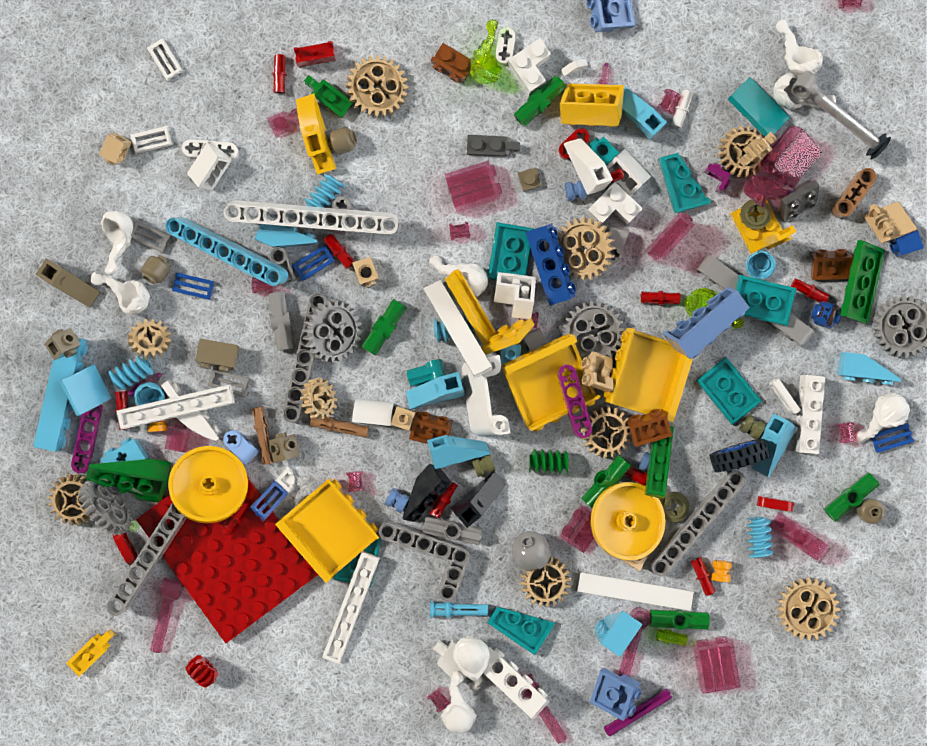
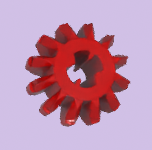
(202, 671)

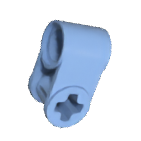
(243, 448)

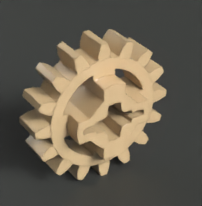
(757, 149)
(141, 342)
(318, 399)

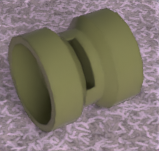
(752, 426)
(485, 464)

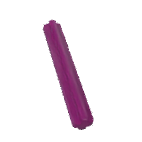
(640, 711)

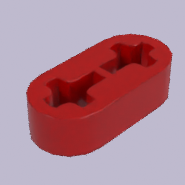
(573, 136)
(775, 503)
(125, 548)

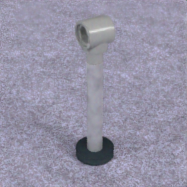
(807, 88)

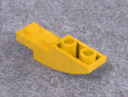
(313, 134)

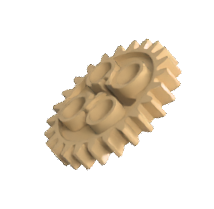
(364, 97)
(600, 243)
(823, 617)

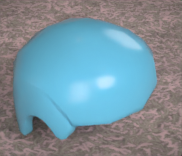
(765, 261)
(148, 393)

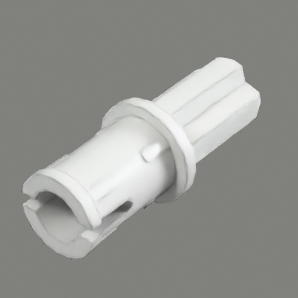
(682, 109)

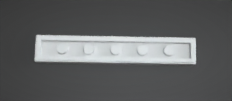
(458, 329)
(175, 407)
(635, 591)
(351, 607)

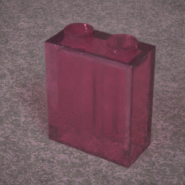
(791, 156)
(473, 186)
(669, 237)
(716, 665)

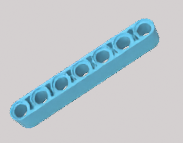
(218, 250)

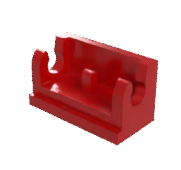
(315, 54)

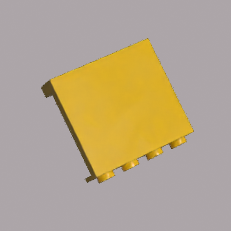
(648, 374)
(536, 383)
(328, 529)

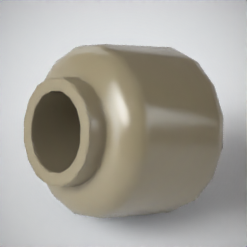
(342, 140)
(155, 269)
(865, 508)

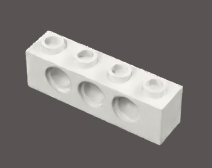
(810, 417)
(532, 706)

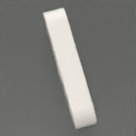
(196, 143)

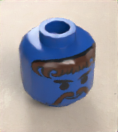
(826, 314)

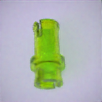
(667, 637)

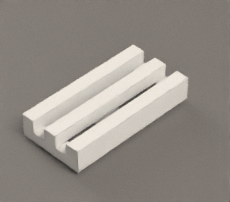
(168, 77)
(152, 147)
(784, 396)

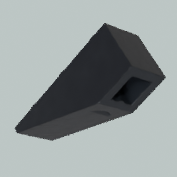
(427, 488)
(479, 499)

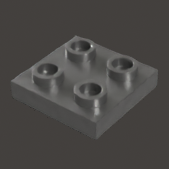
(802, 198)

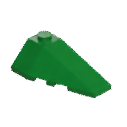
(140, 477)

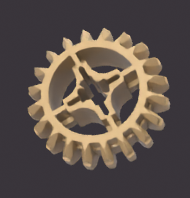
(727, 143)
(623, 428)
(62, 511)
(554, 580)

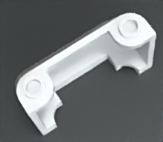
(478, 402)

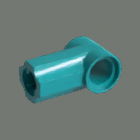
(426, 373)

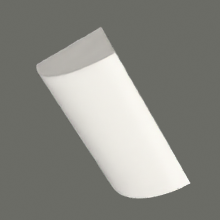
(209, 167)
(633, 172)
(373, 412)

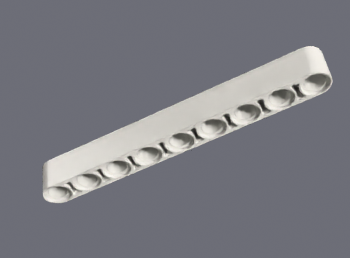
(302, 220)

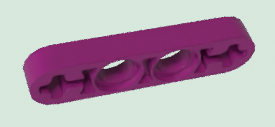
(576, 401)
(90, 437)

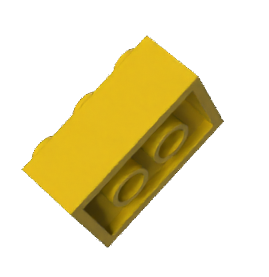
(592, 104)

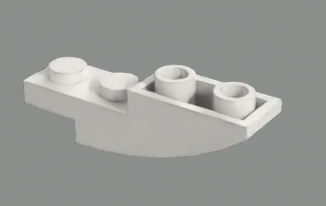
(197, 421)

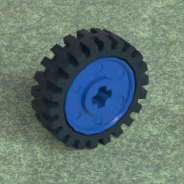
(739, 455)

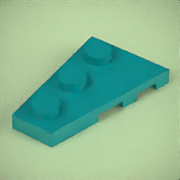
(680, 184)
(521, 628)

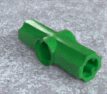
(539, 101)
(384, 327)
(606, 478)
(860, 488)
(691, 619)

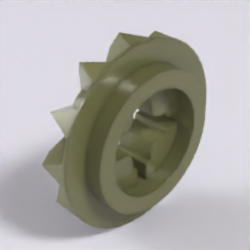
(761, 221)
(681, 511)

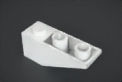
(588, 166)

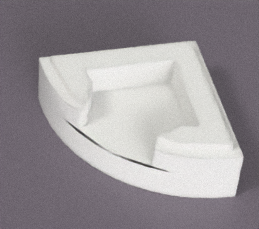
(574, 66)
(286, 479)

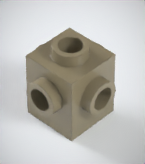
(62, 344)
(284, 447)

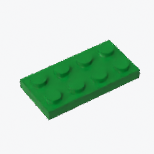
(862, 282)

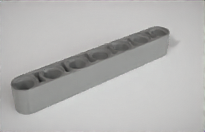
(724, 277)
(300, 366)
(706, 518)
(142, 563)

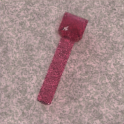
(170, 592)
(630, 651)
(547, 716)

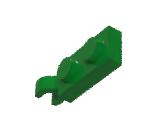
(329, 96)

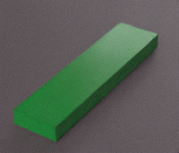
(659, 467)

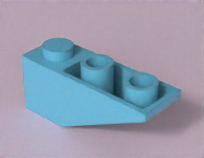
(642, 114)
(283, 236)
(861, 366)
(436, 391)
(777, 436)
(452, 450)

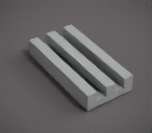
(164, 243)
(244, 387)

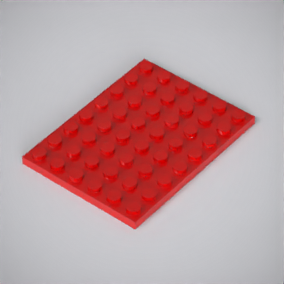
(233, 575)

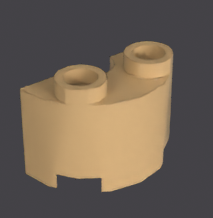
(597, 371)

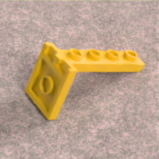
(768, 236)
(491, 339)

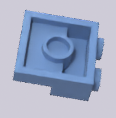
(610, 14)
(616, 694)

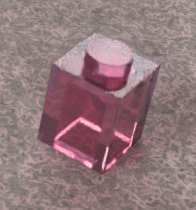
(178, 438)

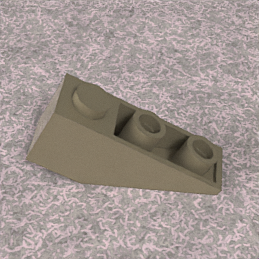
(67, 282)

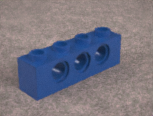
(542, 256)

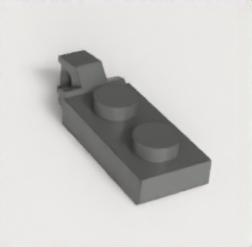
(490, 145)

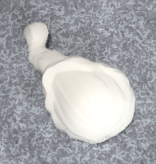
(799, 58)
(784, 96)
(118, 230)
(473, 273)
(131, 295)
(889, 412)
(472, 659)
(458, 715)

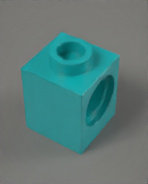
(603, 142)

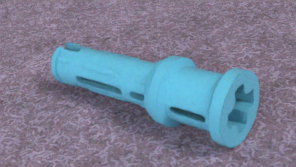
(482, 609)

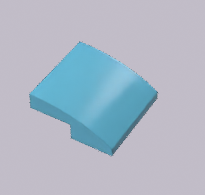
(85, 390)

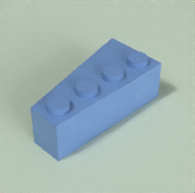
(707, 323)

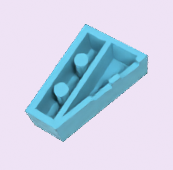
(617, 631)

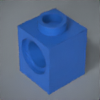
(906, 244)

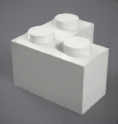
(526, 65)
(615, 201)
(517, 291)

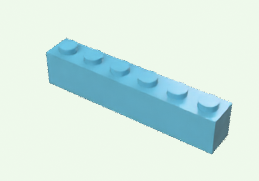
(56, 407)

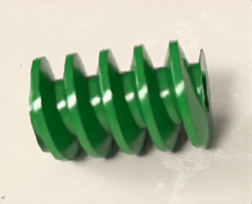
(548, 461)

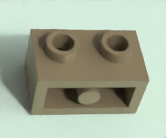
(217, 355)

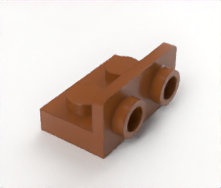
(452, 63)
(831, 264)
(429, 427)
(649, 427)

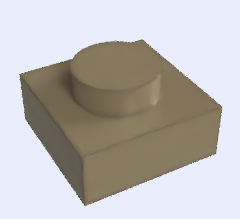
(529, 179)

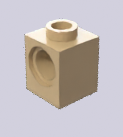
(115, 148)
(362, 264)
(403, 418)

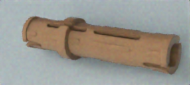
(340, 426)
(263, 434)

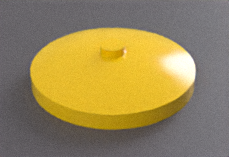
(208, 484)
(627, 521)

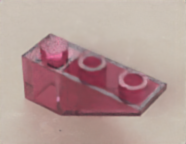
(800, 537)

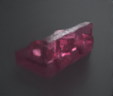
(763, 187)
(578, 530)

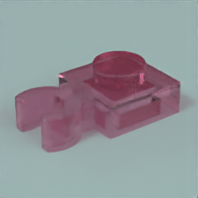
(282, 122)

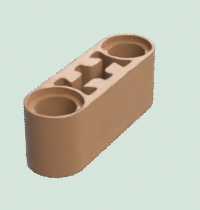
(856, 181)

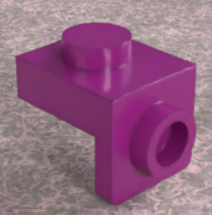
(716, 171)

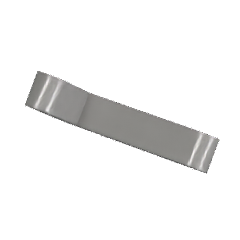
(431, 549)

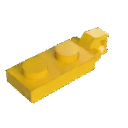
(90, 652)

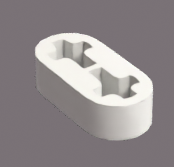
(500, 45)

